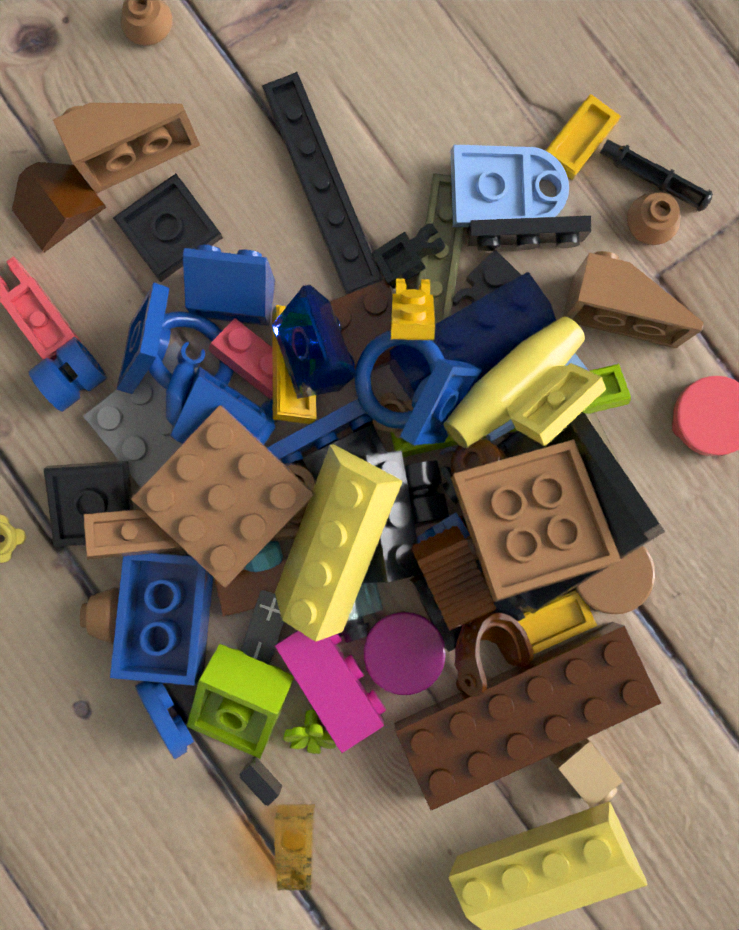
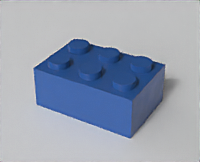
(162, 619)

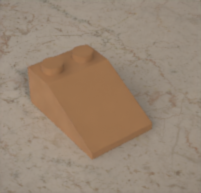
(123, 139)
(626, 302)

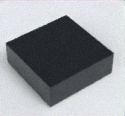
(260, 781)

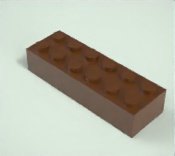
(526, 714)

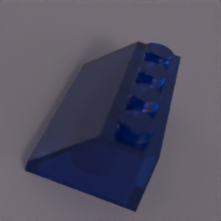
(480, 332)

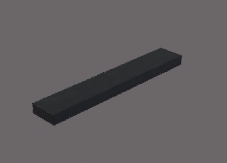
(321, 183)

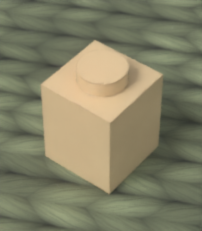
(587, 772)

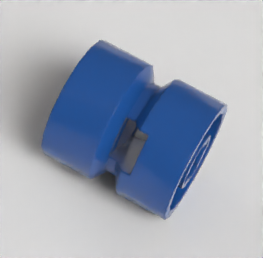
(55, 381)

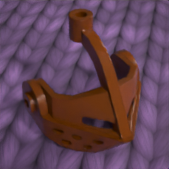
(498, 629)

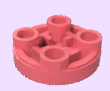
(708, 416)

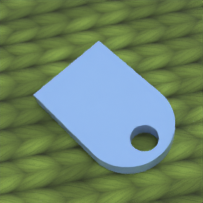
(504, 183)

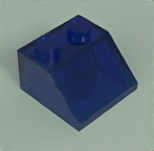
(313, 345)

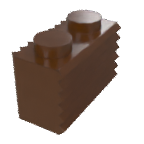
(454, 576)

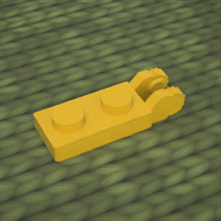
(413, 312)

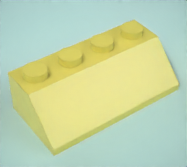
(335, 544)
(546, 871)

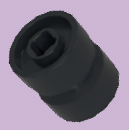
(422, 485)

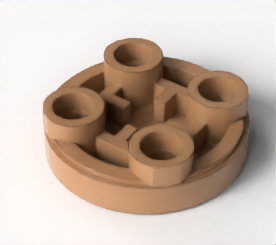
(620, 586)

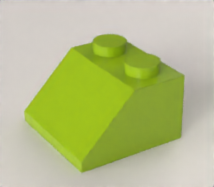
(239, 700)

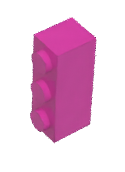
(333, 687)

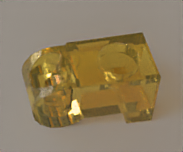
(294, 846)

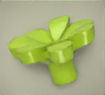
(309, 735)

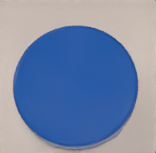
(171, 730)

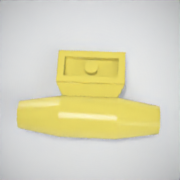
(529, 389)

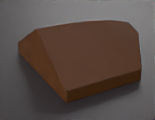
(53, 202)

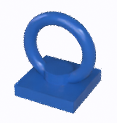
(150, 338)
(433, 398)

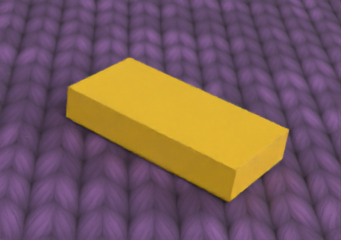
(583, 135)
(557, 621)

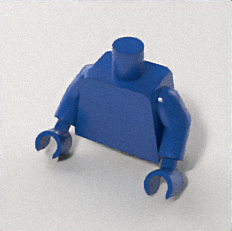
(196, 396)

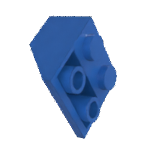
(228, 285)

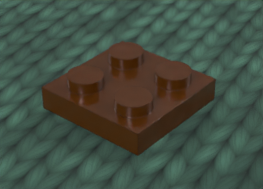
(364, 317)

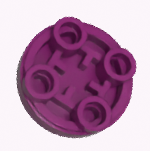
(404, 653)

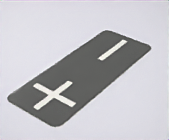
(263, 628)

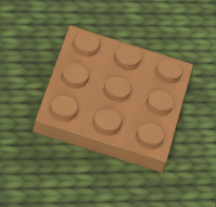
(222, 496)
(534, 520)

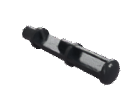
(657, 175)

